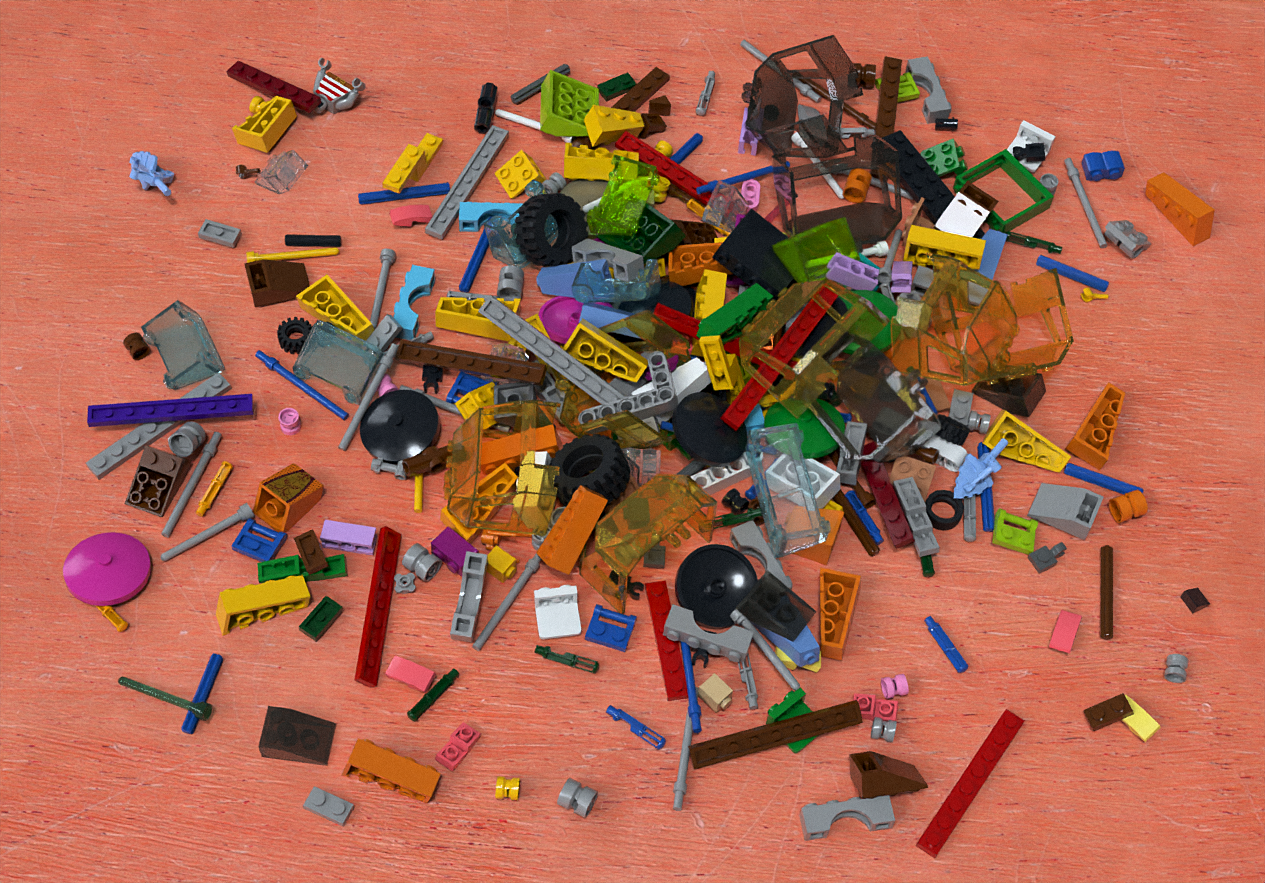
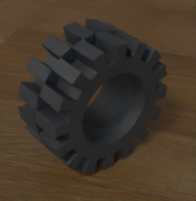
(290, 327)
(952, 430)

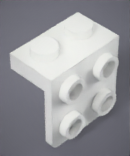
(1031, 134)
(557, 612)

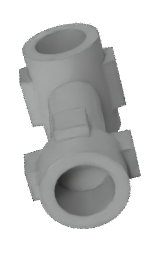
(378, 465)

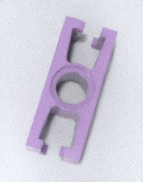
(747, 137)
(852, 273)
(902, 276)
(348, 537)

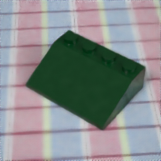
(653, 238)

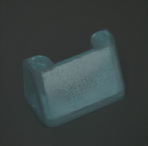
(501, 232)
(592, 288)
(183, 346)
(338, 360)

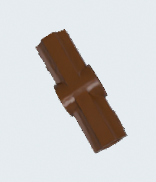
(431, 460)

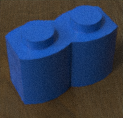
(1102, 165)

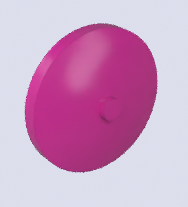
(562, 316)
(107, 569)

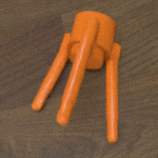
(493, 537)

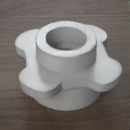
(404, 588)

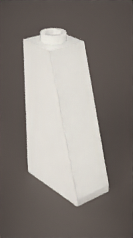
(687, 378)

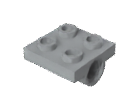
(1125, 235)

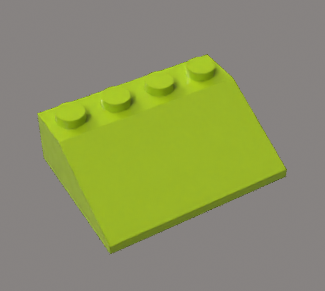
(565, 105)

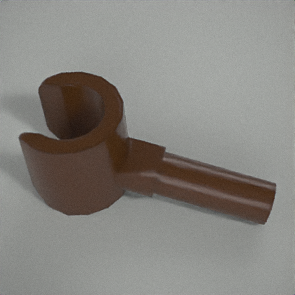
(243, 171)

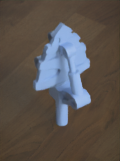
(145, 170)
(975, 473)

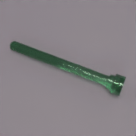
(200, 709)

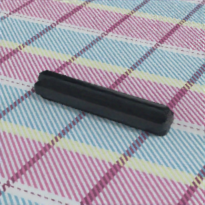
(312, 240)

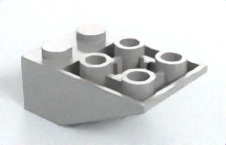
(1066, 508)

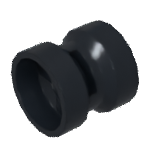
(735, 502)

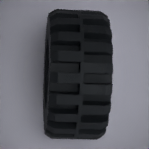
(531, 229)
(585, 455)

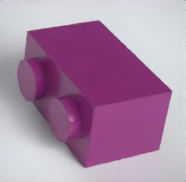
(451, 549)

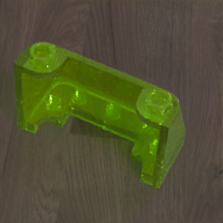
(623, 198)
(811, 250)

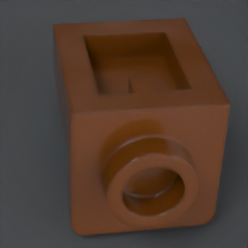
(652, 122)

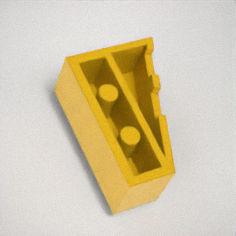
(609, 124)
(267, 125)

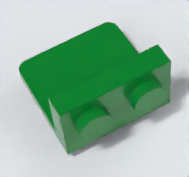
(946, 158)
(791, 706)

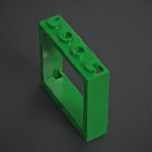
(1021, 176)

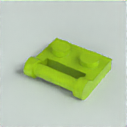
(907, 87)
(1013, 537)

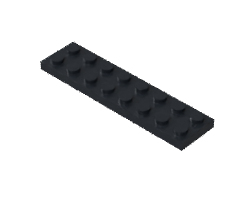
(921, 179)

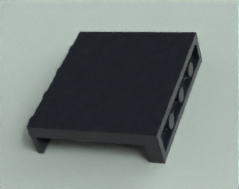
(750, 254)

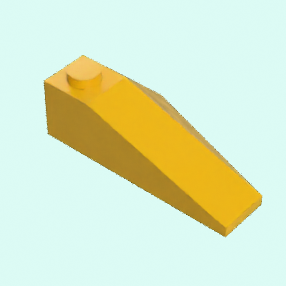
(1024, 443)

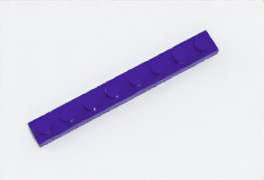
(170, 410)

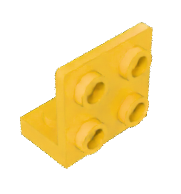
(518, 173)
(479, 397)

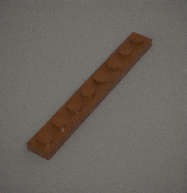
(634, 98)
(887, 100)
(471, 362)
(775, 734)

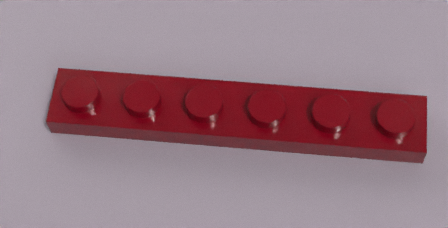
(273, 86)
(887, 500)

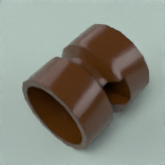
(866, 74)

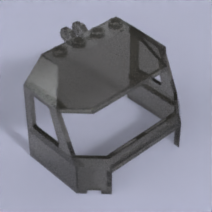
(775, 101)
(866, 220)
(881, 399)

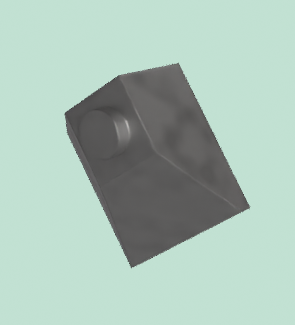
(509, 393)

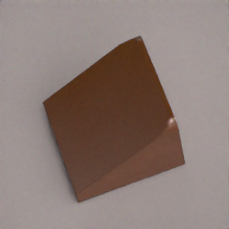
(660, 106)

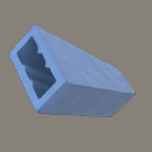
(993, 248)
(559, 279)
(602, 315)
(801, 651)

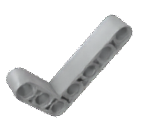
(638, 401)

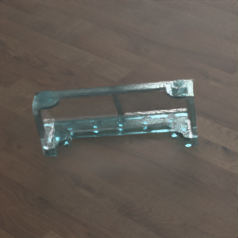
(785, 489)

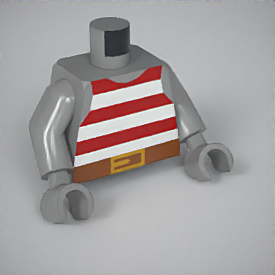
(334, 91)

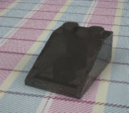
(1016, 395)
(776, 607)
(296, 736)

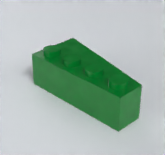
(735, 315)

